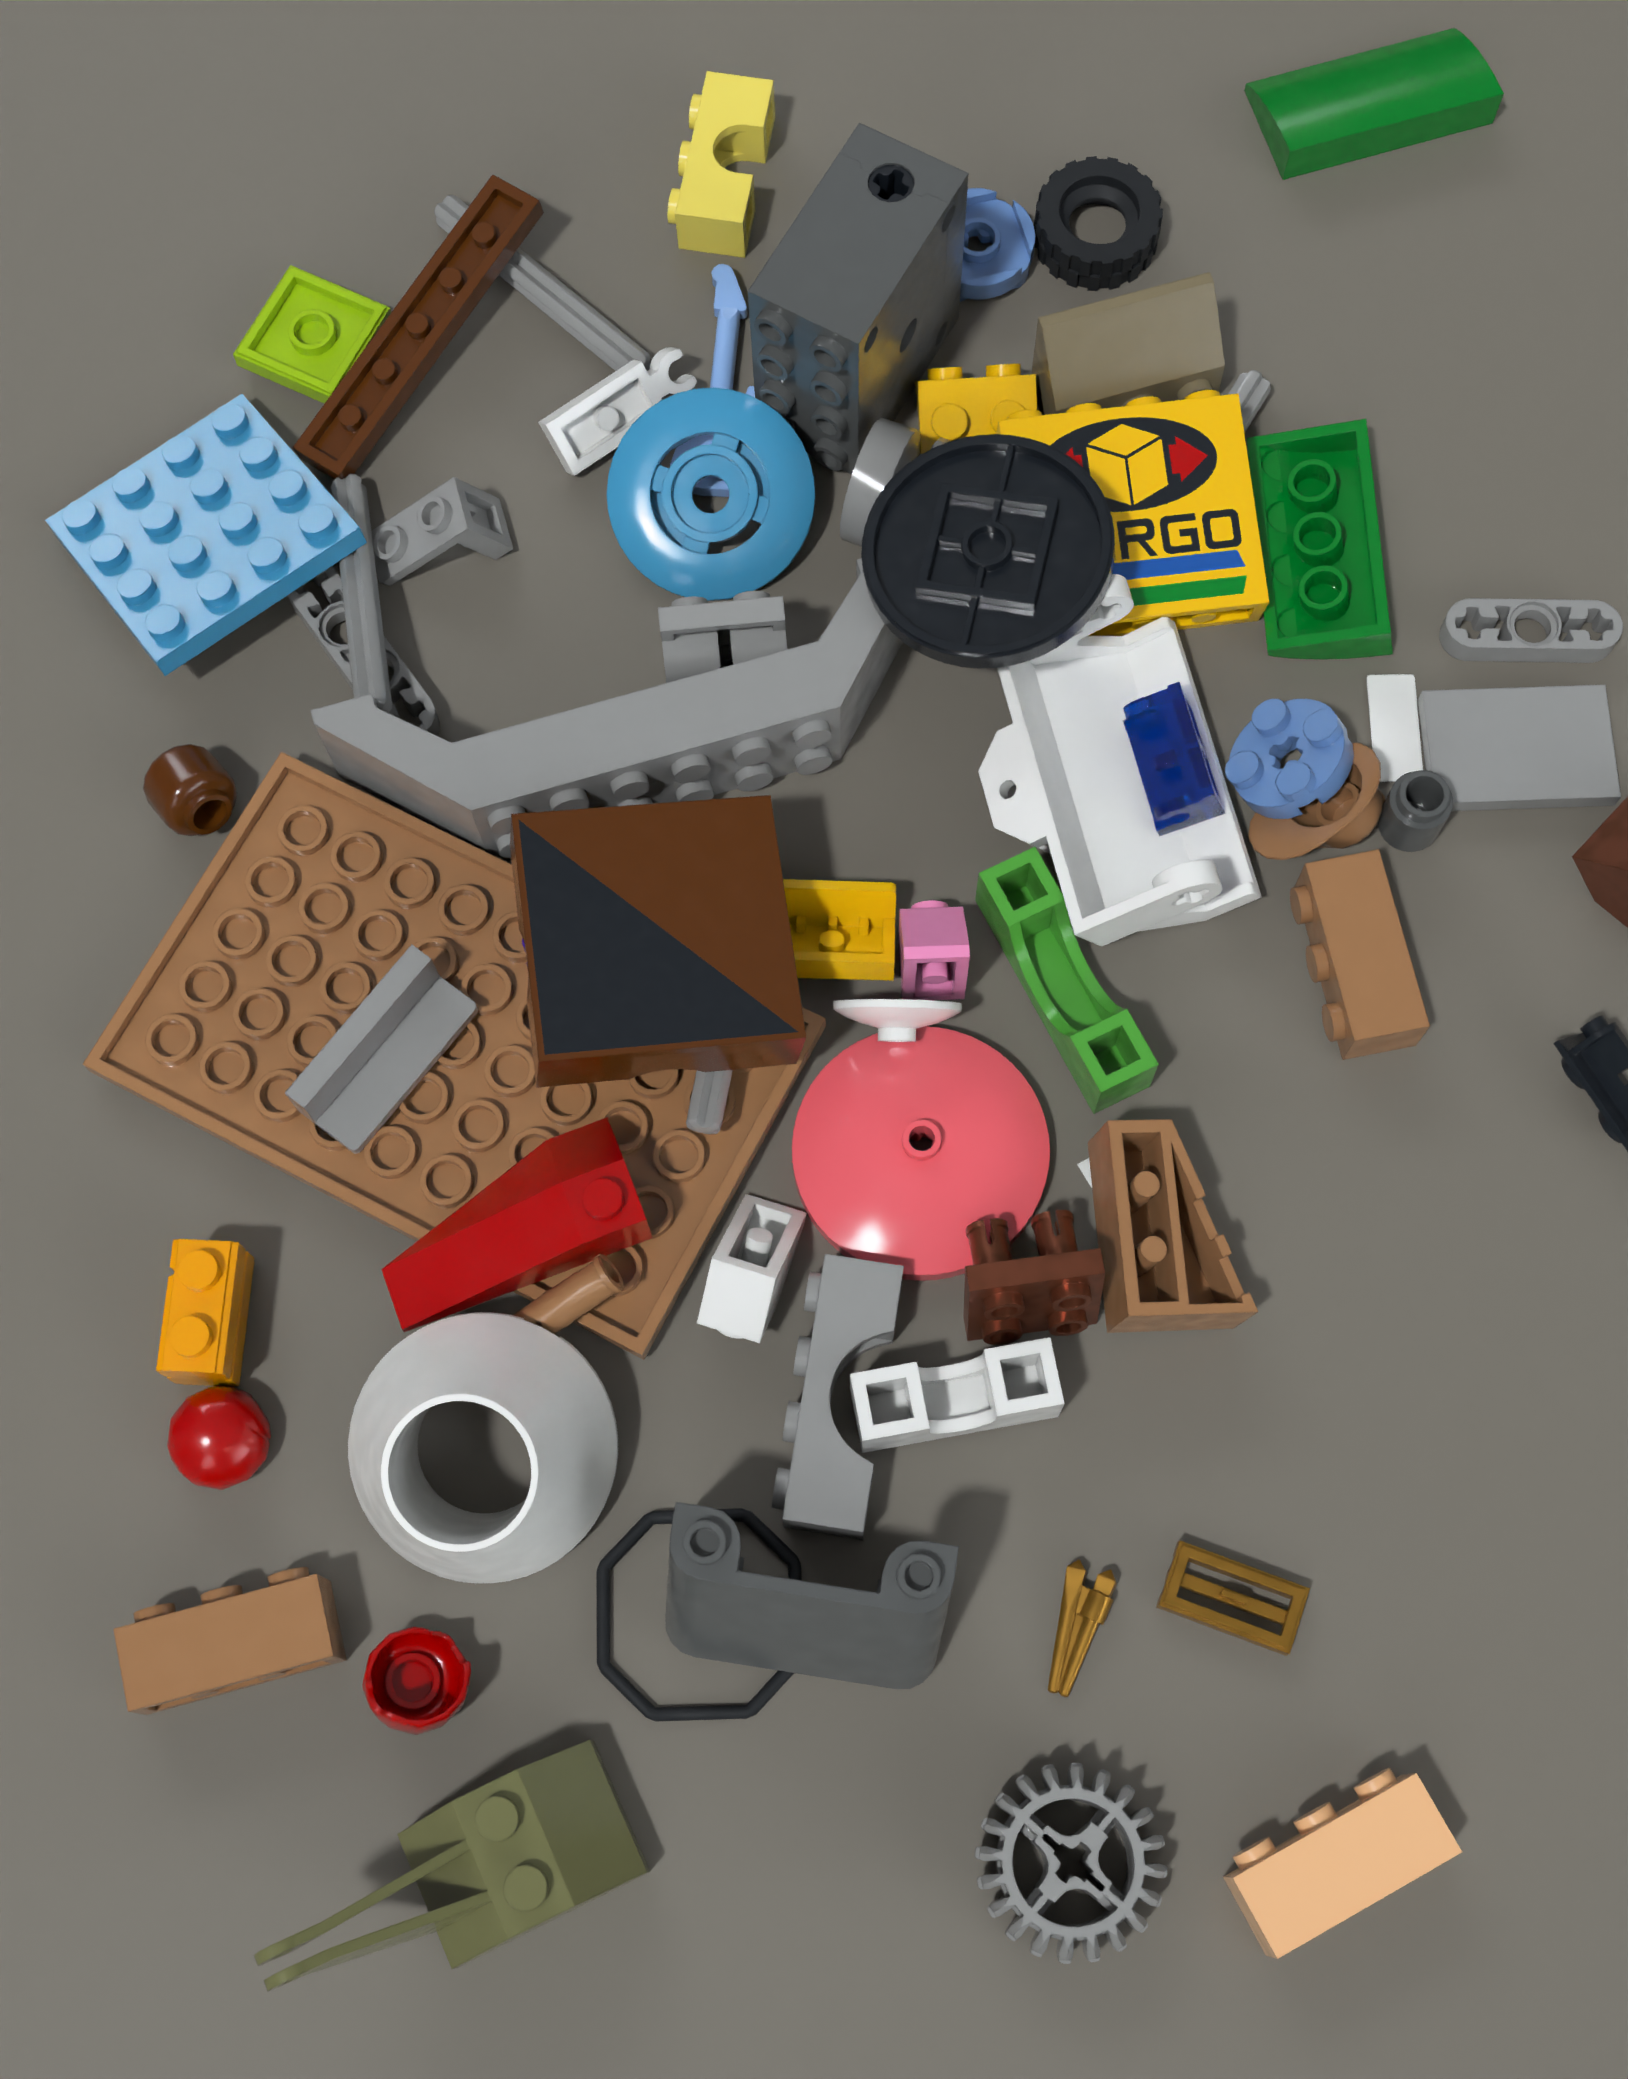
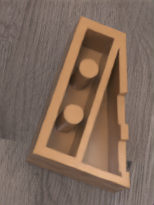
(1156, 1235)

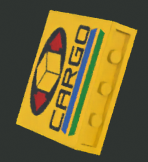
(1175, 500)

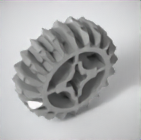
(1049, 1886)

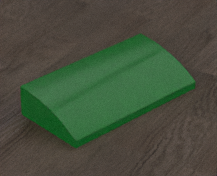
(1374, 102)
(1320, 543)

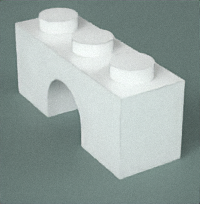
(985, 1393)

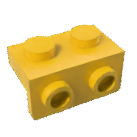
(970, 406)
(842, 928)

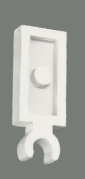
(603, 414)

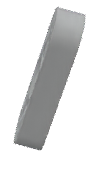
(1575, 647)

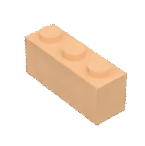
(1340, 1861)

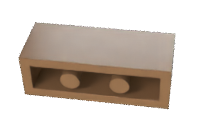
(1359, 955)
(228, 1641)

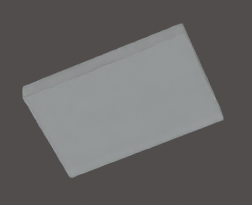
(1521, 746)

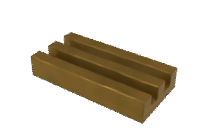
(1178, 1578)

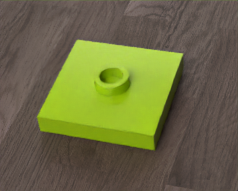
(309, 334)

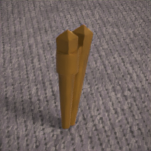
(1078, 1621)

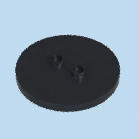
(988, 551)

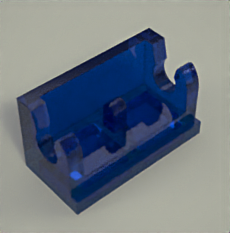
(1172, 760)

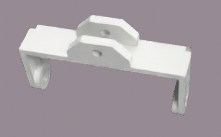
(1075, 790)

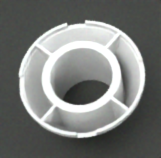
(533, 1383)

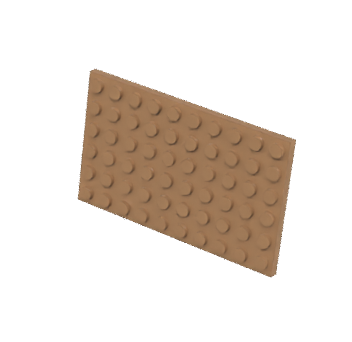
(293, 936)

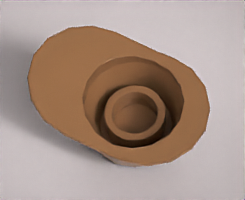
(1335, 823)

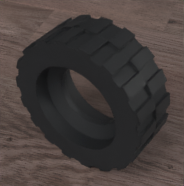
(1106, 184)

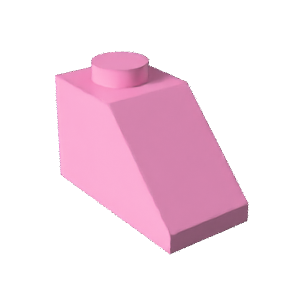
(933, 951)

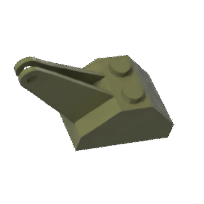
(496, 1864)

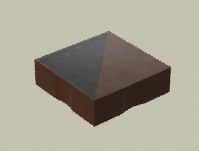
(655, 940)

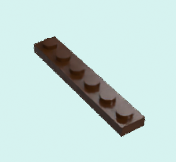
(418, 329)

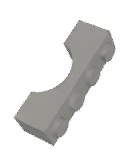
(827, 1479)

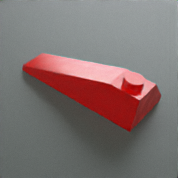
(526, 1226)

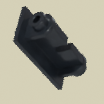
(1596, 1064)

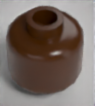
(190, 790)

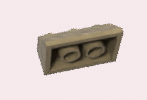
(1131, 347)

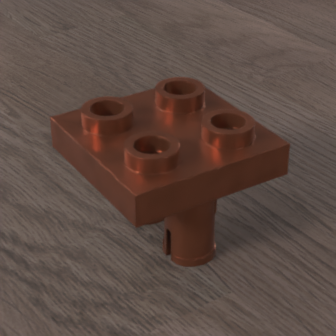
(1030, 1294)

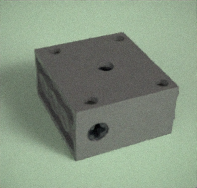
(859, 294)

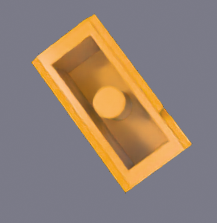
(205, 1313)

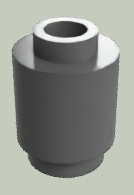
(1415, 810)

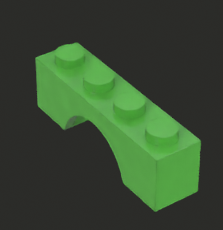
(1086, 1026)

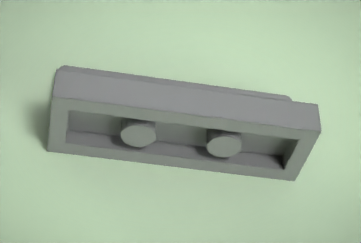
(382, 1051)

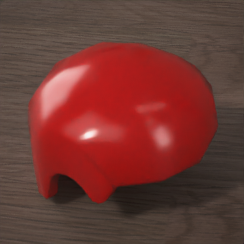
(219, 1437)
(416, 1680)

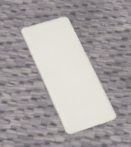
(1394, 724)

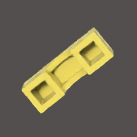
(729, 126)

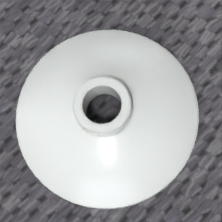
(897, 1017)

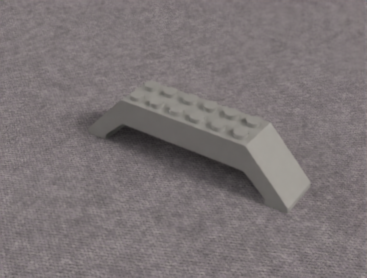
(633, 749)

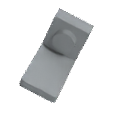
(436, 523)

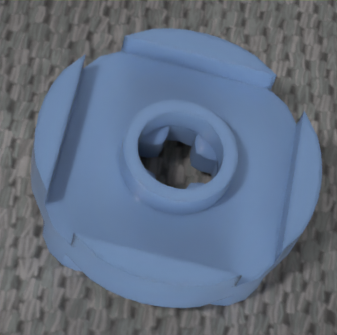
(1008, 259)
(1273, 733)

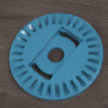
(766, 482)

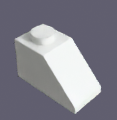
(750, 1268)

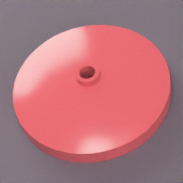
(909, 1205)

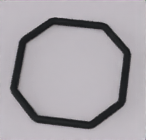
(603, 1624)

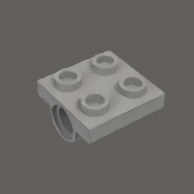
(705, 634)

